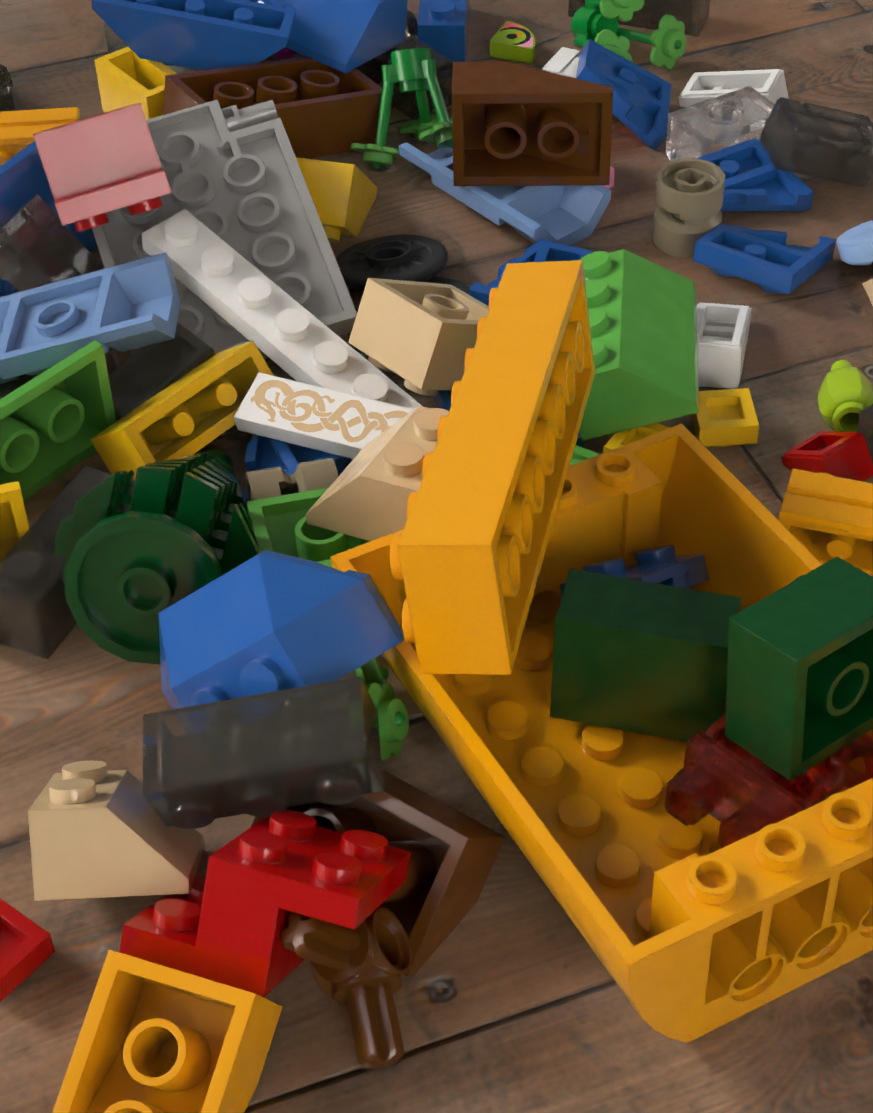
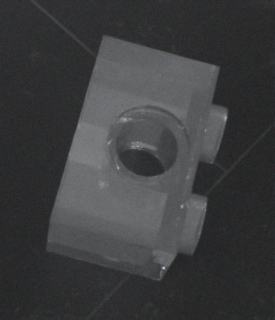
(717, 123)

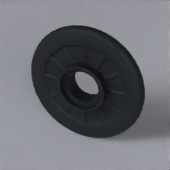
(393, 258)

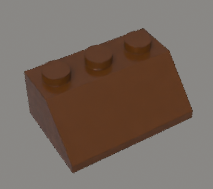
(446, 860)

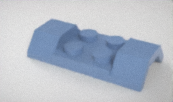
(535, 212)
(115, 306)

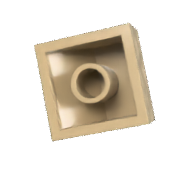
(417, 331)
(375, 487)
(105, 840)

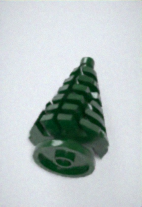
(150, 546)

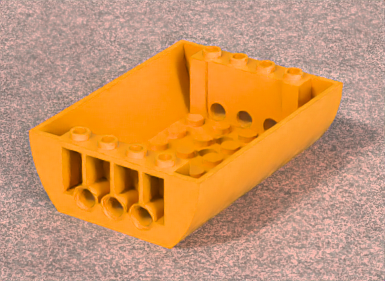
(667, 911)

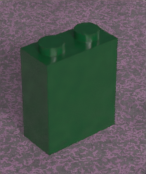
(640, 655)

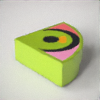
(513, 43)

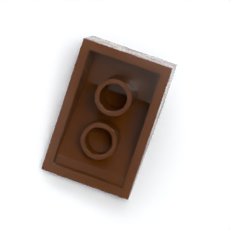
(528, 127)

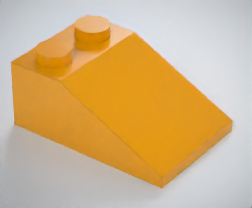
(166, 1043)

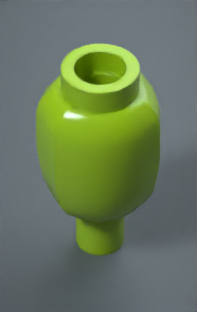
(843, 396)

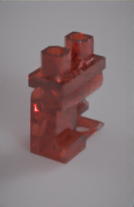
(746, 792)

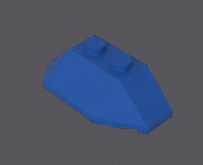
(200, 31)
(271, 630)

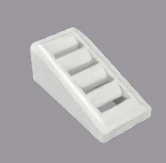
(709, 85)
(721, 343)

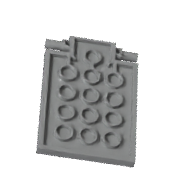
(248, 189)

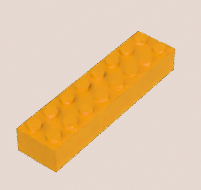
(496, 474)

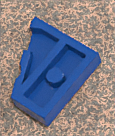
(762, 257)

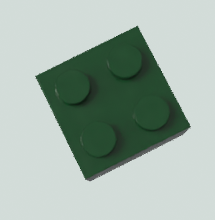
(802, 669)

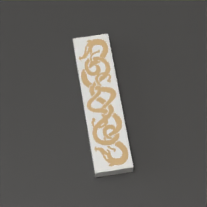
(314, 415)

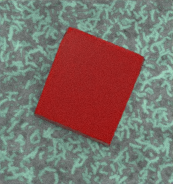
(832, 453)

